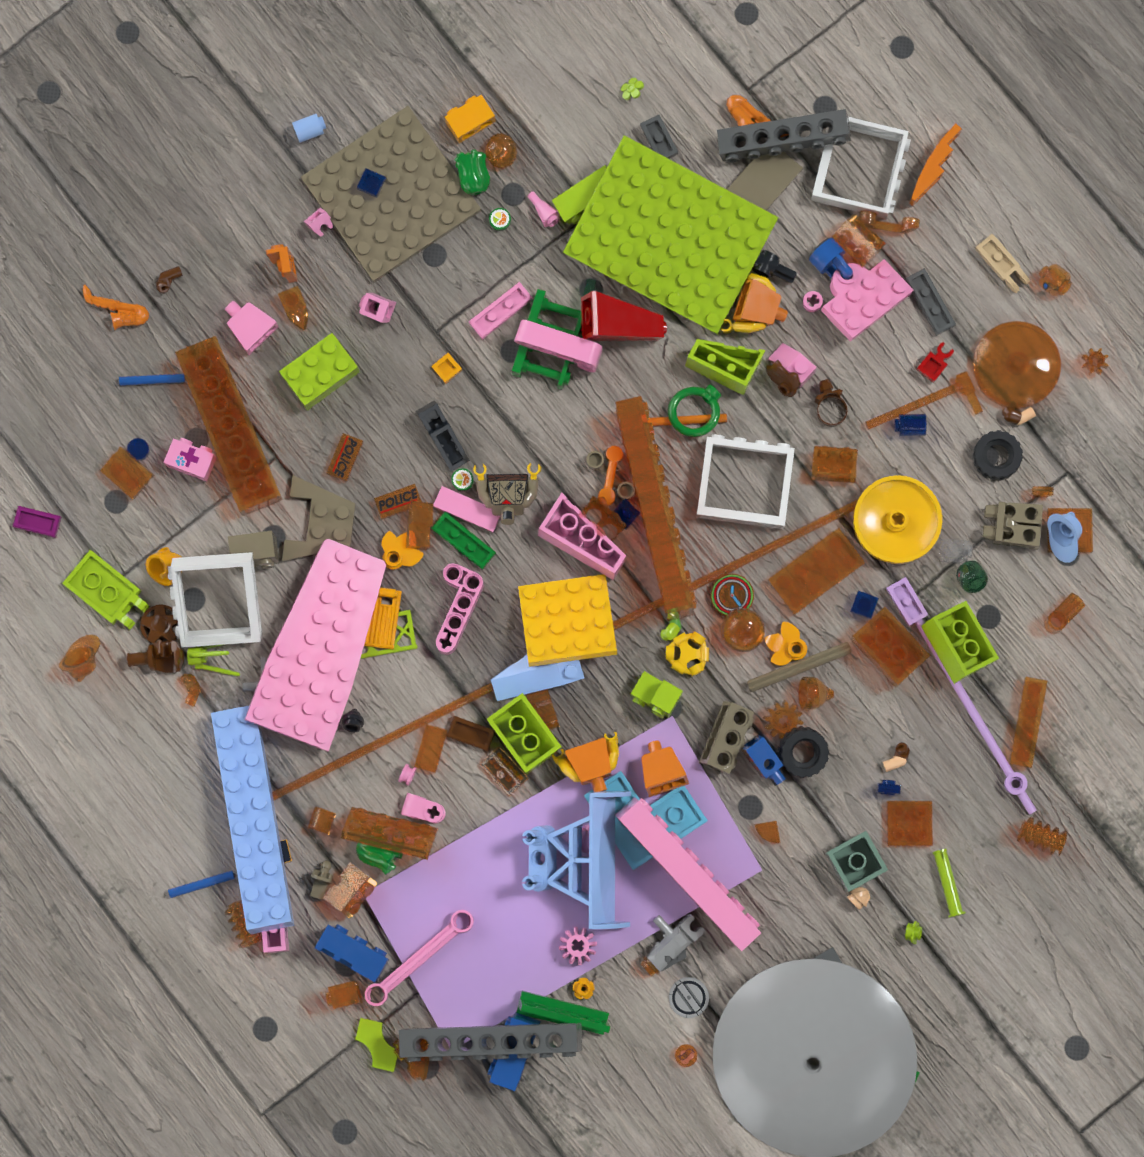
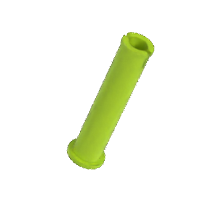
(948, 883)

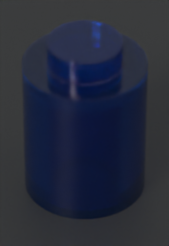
(911, 425)

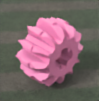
(577, 953)

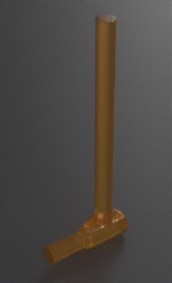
(962, 384)

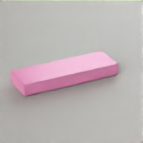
(500, 310)
(466, 509)

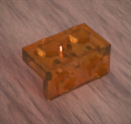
(834, 464)

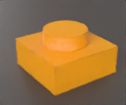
(446, 368)

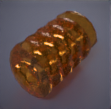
(1042, 836)
(236, 910)

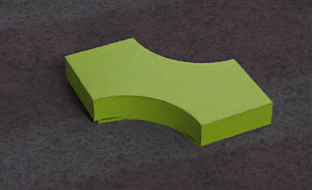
(382, 1053)

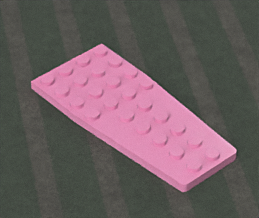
(319, 647)

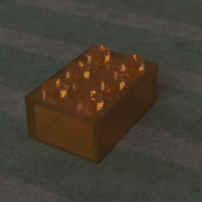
(890, 647)

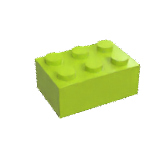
(319, 371)
(959, 642)

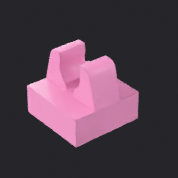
(317, 219)

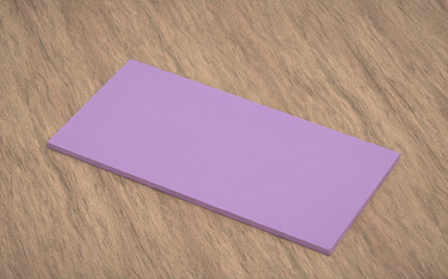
(519, 930)

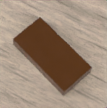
(470, 733)

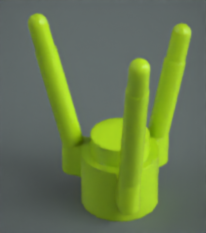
(199, 655)

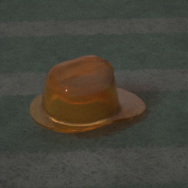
(81, 657)

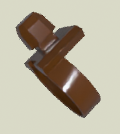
(826, 388)

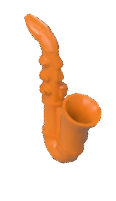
(743, 111)
(127, 313)

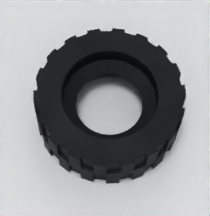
(997, 438)
(818, 760)

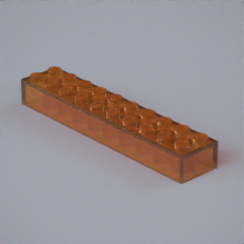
(654, 508)

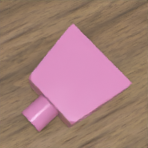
(250, 325)

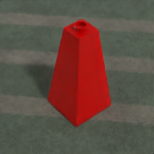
(616, 320)

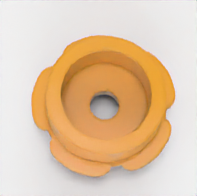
(583, 982)

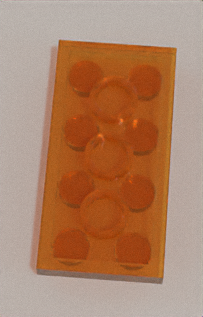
(816, 571)
(389, 833)

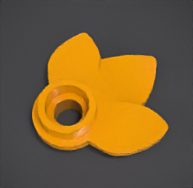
(397, 546)
(782, 645)

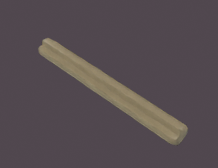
(799, 667)

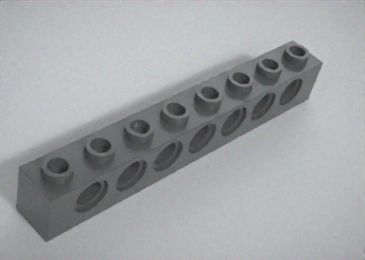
(411, 1037)

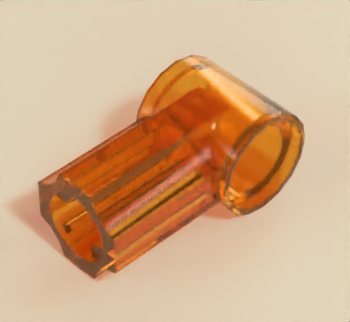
(1065, 613)

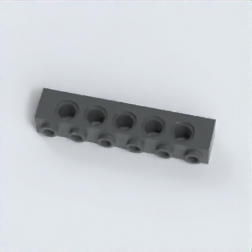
(773, 130)

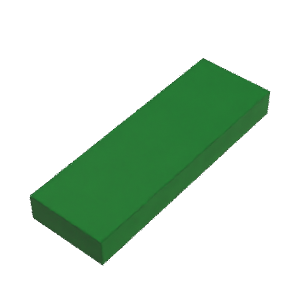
(463, 540)

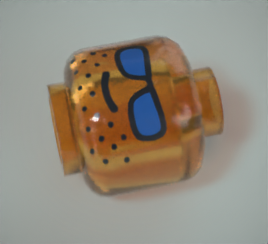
(1055, 280)

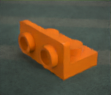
(284, 259)

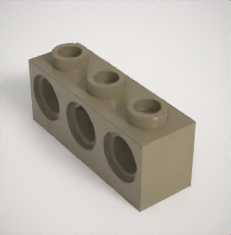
(717, 743)

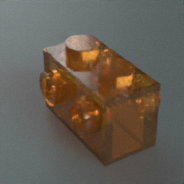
(858, 240)

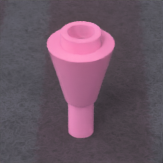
(547, 213)

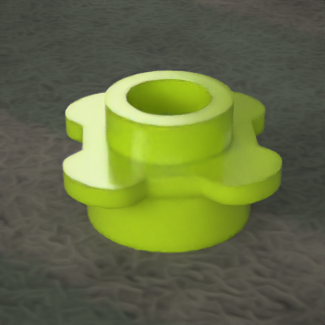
(913, 932)

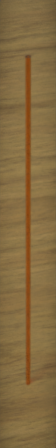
(616, 624)

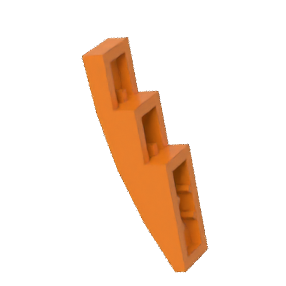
(932, 171)

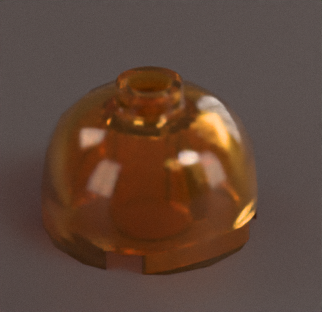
(735, 623)

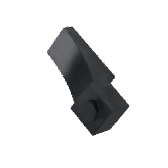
(442, 435)

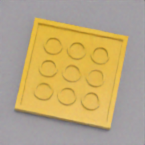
(567, 620)

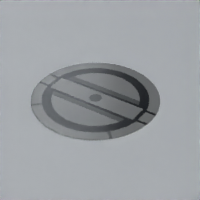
(688, 997)

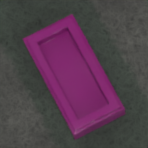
(37, 521)

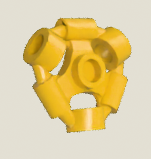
(688, 653)

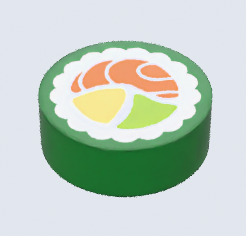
(500, 219)
(462, 479)

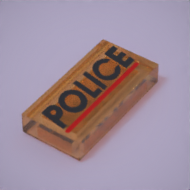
(344, 457)
(396, 501)

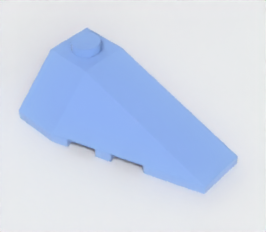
(524, 679)

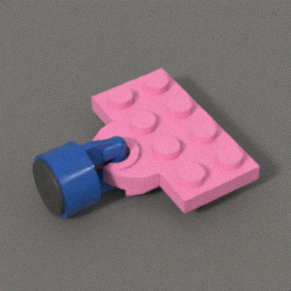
(859, 293)

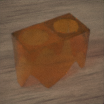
(602, 506)

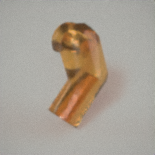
(192, 687)

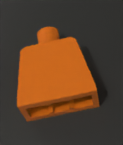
(662, 770)

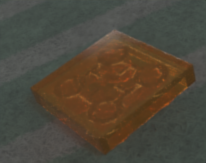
(909, 823)

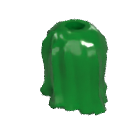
(473, 172)
(377, 857)

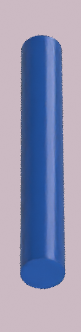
(152, 379)
(200, 884)

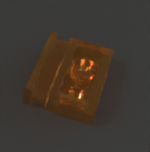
(127, 472)

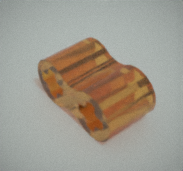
(543, 705)

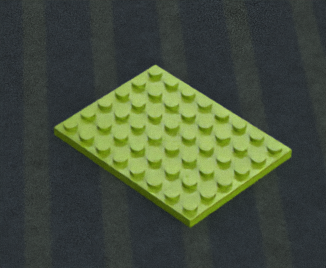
(670, 234)

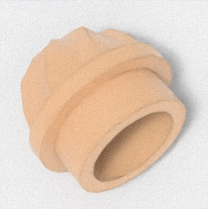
(859, 897)

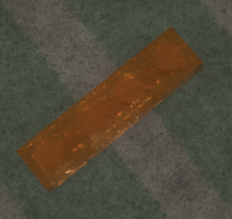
(1028, 722)

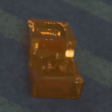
(418, 525)

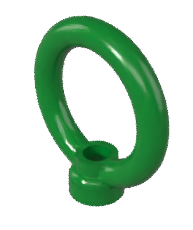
(709, 395)

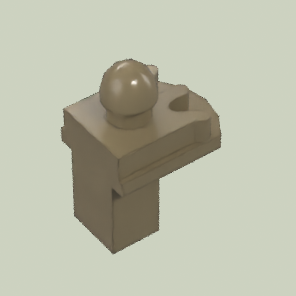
(322, 879)

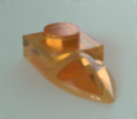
(295, 306)

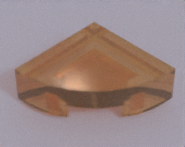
(768, 831)

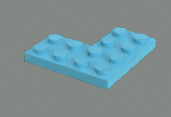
(675, 808)

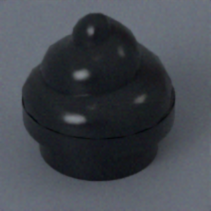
(353, 721)

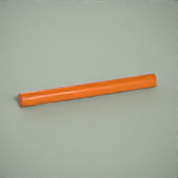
(692, 419)

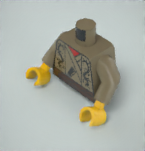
(507, 493)

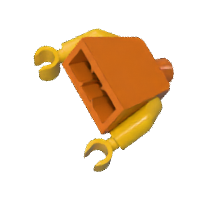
(756, 306)
(590, 762)

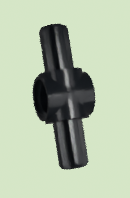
(768, 265)

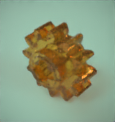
(777, 713)

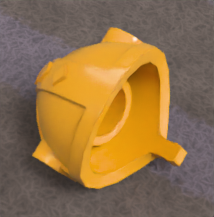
(158, 564)

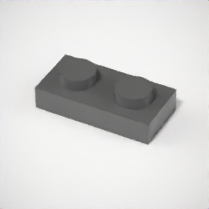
(659, 137)

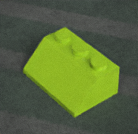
(524, 733)

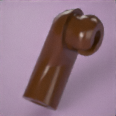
(165, 279)

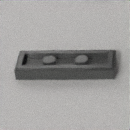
(930, 302)

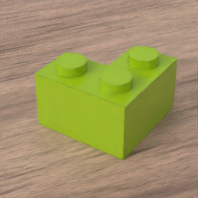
(656, 694)

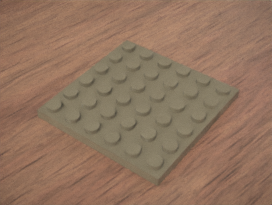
(416, 202)

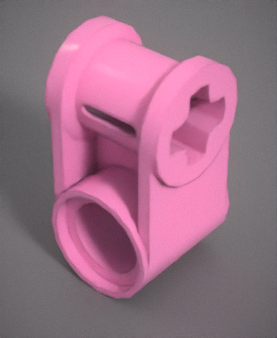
(419, 808)

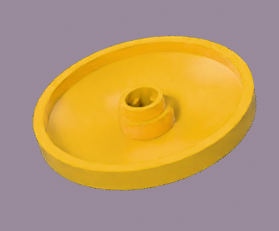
(897, 519)

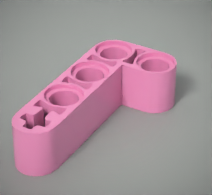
(559, 344)
(455, 611)

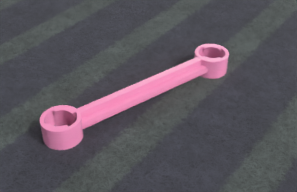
(419, 958)

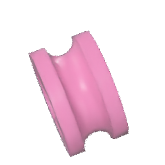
(808, 297)
(407, 774)

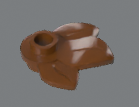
(787, 382)

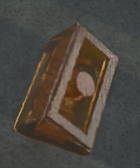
(503, 771)

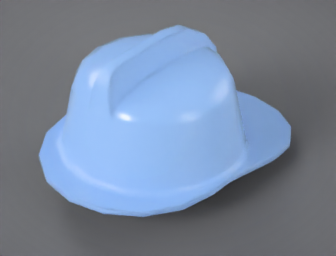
(1064, 535)

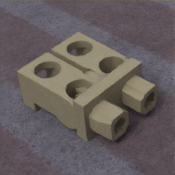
(1015, 524)

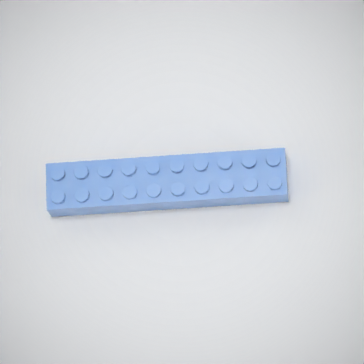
(252, 821)

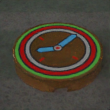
(730, 593)

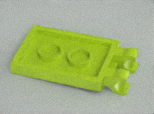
(105, 589)

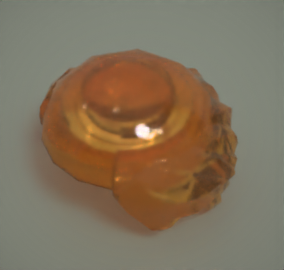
(501, 150)

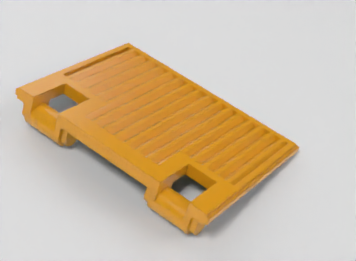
(384, 620)

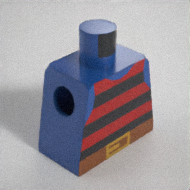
(758, 751)

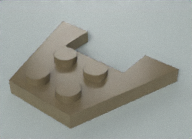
(329, 518)

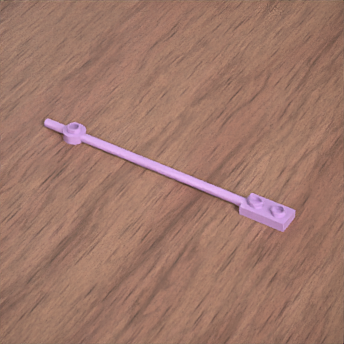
(913, 613)

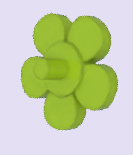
(632, 89)

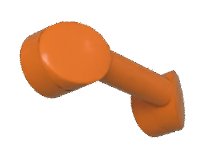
(613, 455)

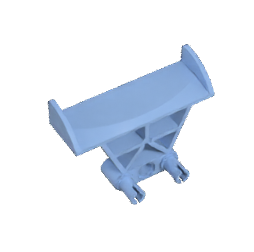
(601, 860)

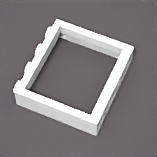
(875, 130)
(739, 516)
(215, 636)

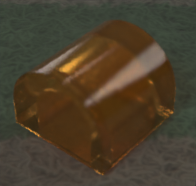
(321, 820)

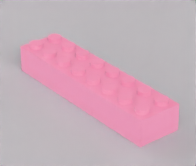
(690, 876)

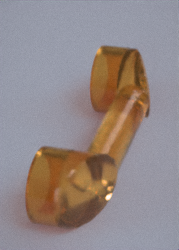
(908, 223)

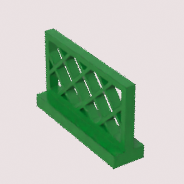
(563, 1012)

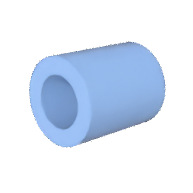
(309, 127)

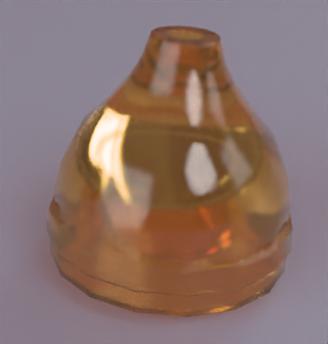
(813, 693)

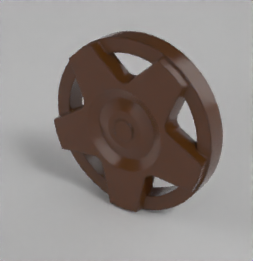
(160, 624)

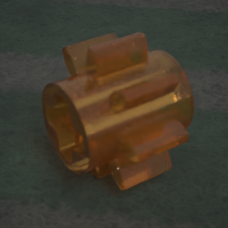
(1089, 361)

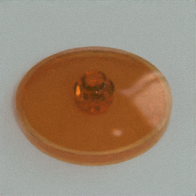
(1016, 364)

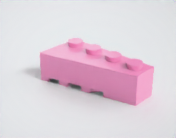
(580, 538)

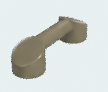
(595, 462)

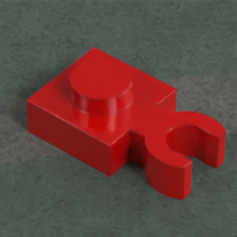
(934, 364)

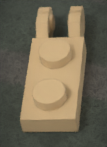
(1001, 262)

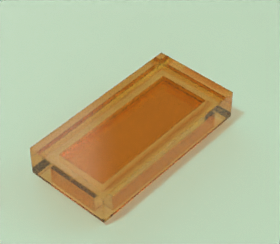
(431, 748)

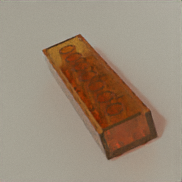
(229, 426)

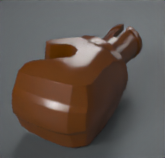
(160, 656)

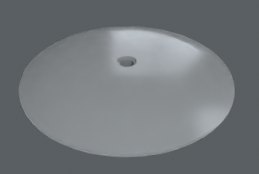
(822, 1014)

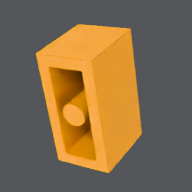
(469, 118)

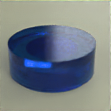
(138, 448)

